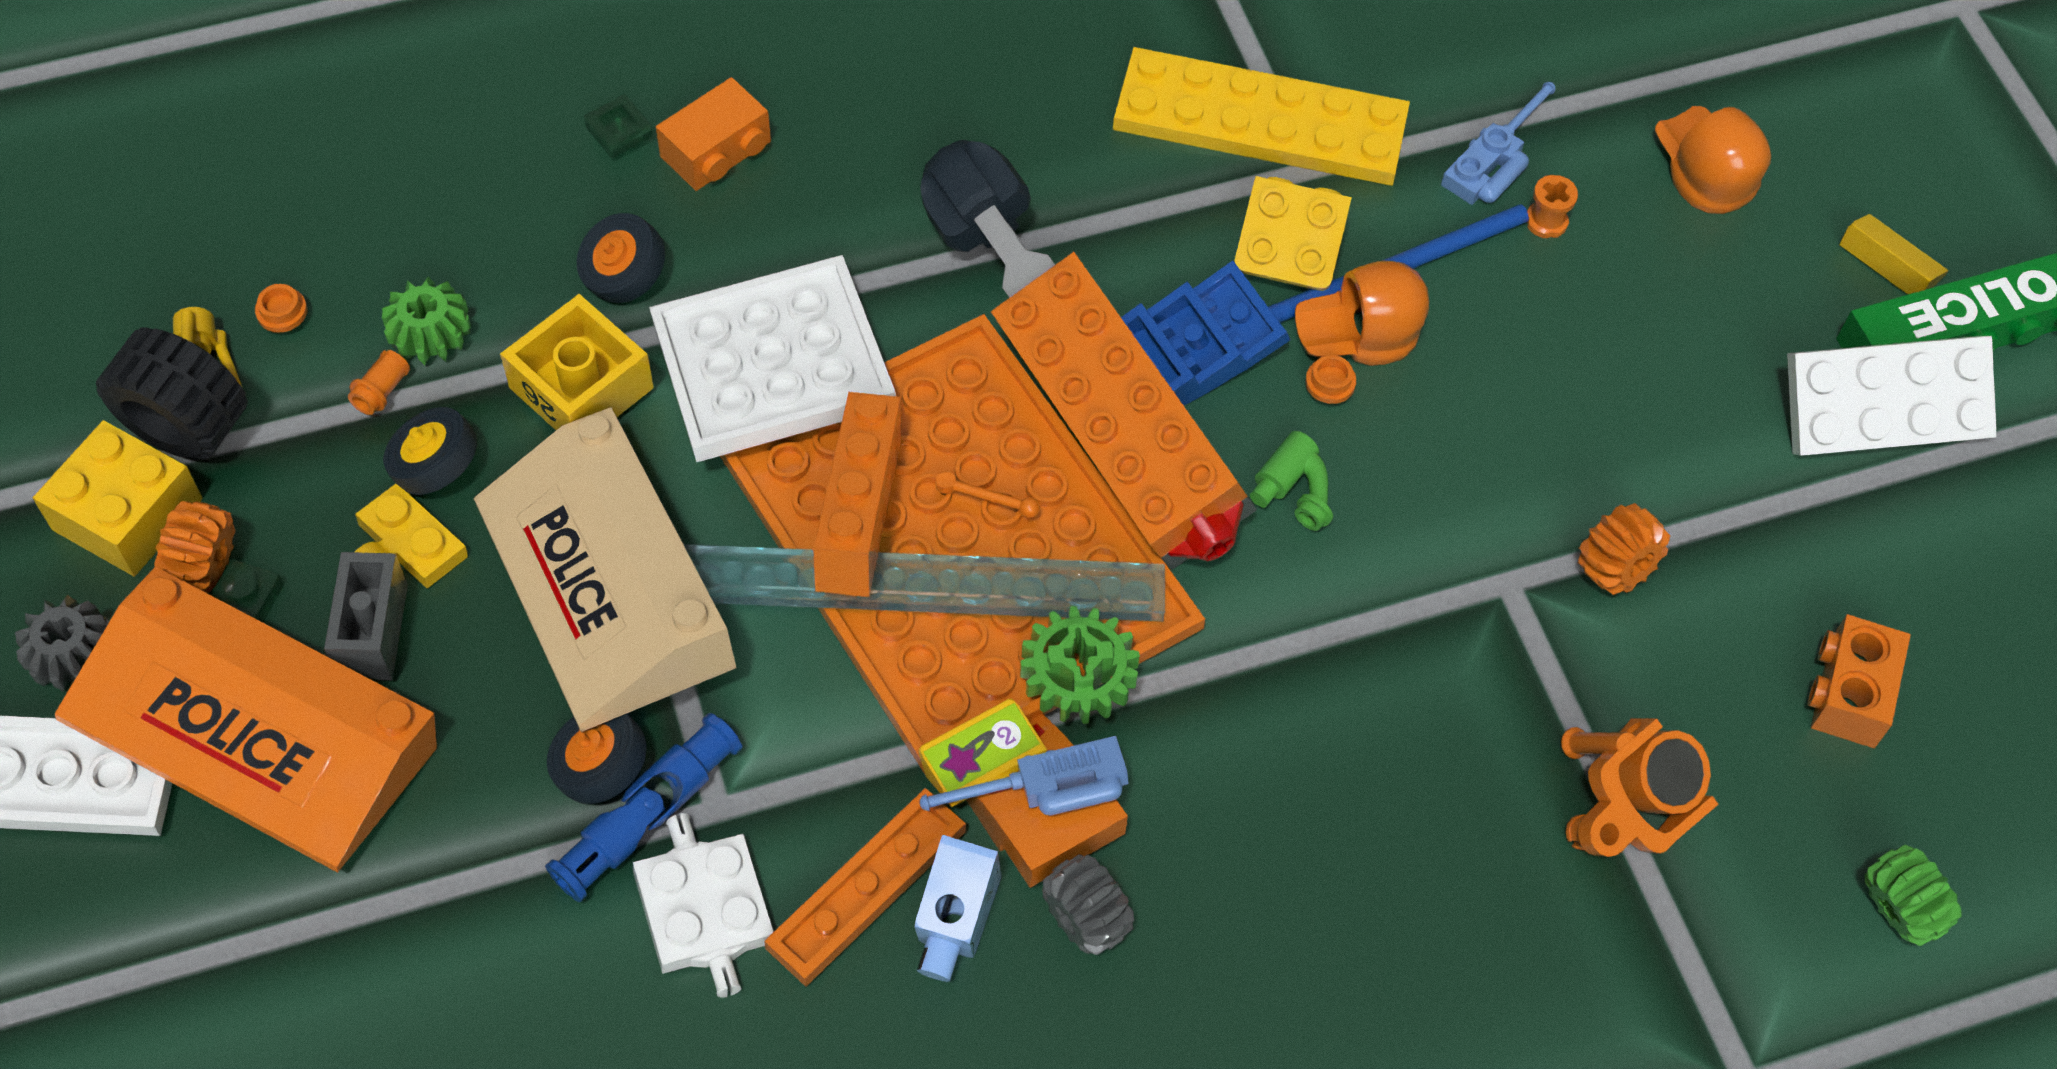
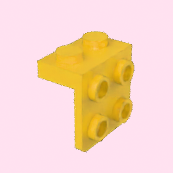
(1292, 233)

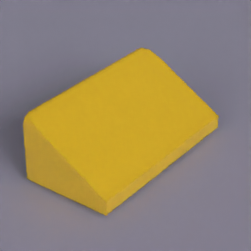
(1891, 255)

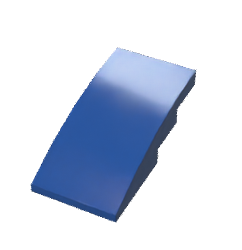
(1207, 332)

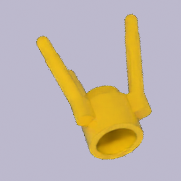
(198, 327)

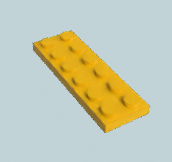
(1262, 116)

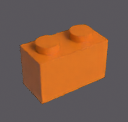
(713, 134)

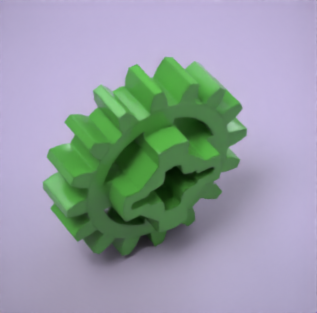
(1055, 672)

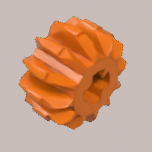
(196, 544)
(1624, 548)

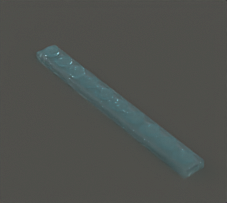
(939, 583)

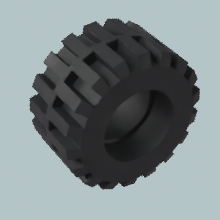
(171, 393)

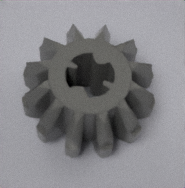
(59, 641)
(1088, 904)

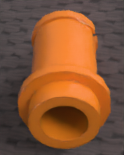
(372, 390)

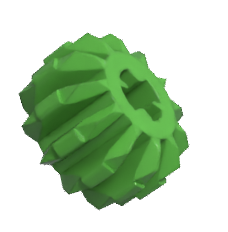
(426, 320)
(1912, 895)

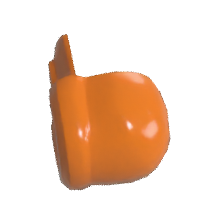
(1715, 157)
(1392, 308)

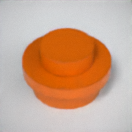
(280, 308)
(1331, 379)

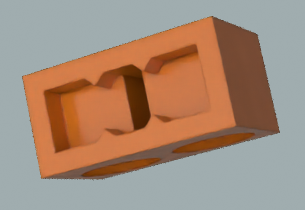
(1869, 683)

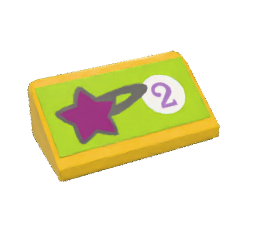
(980, 749)

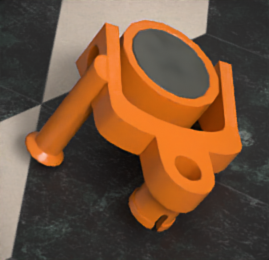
(1642, 772)

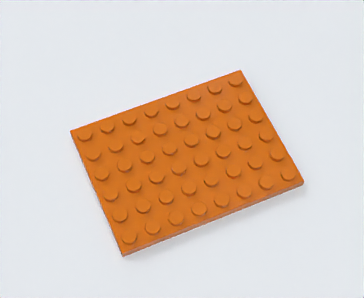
(986, 422)

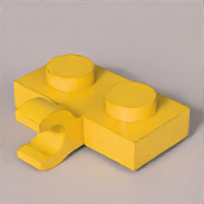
(412, 534)

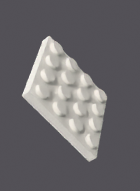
(769, 356)

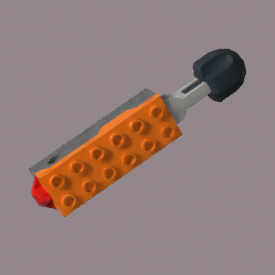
(1090, 364)

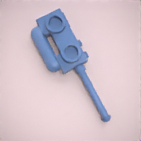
(1494, 147)
(1056, 779)

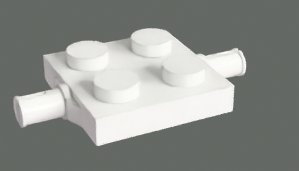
(702, 904)

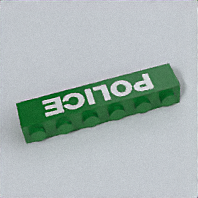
(2004, 303)

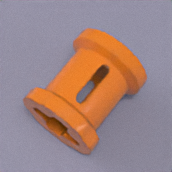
(1553, 199)

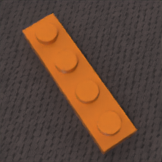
(862, 889)

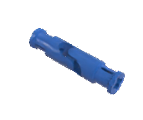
(617, 833)

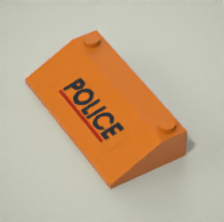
(248, 718)

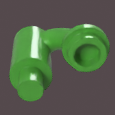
(1291, 460)

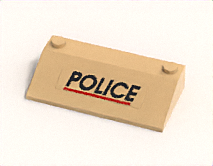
(603, 573)

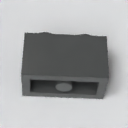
(367, 613)

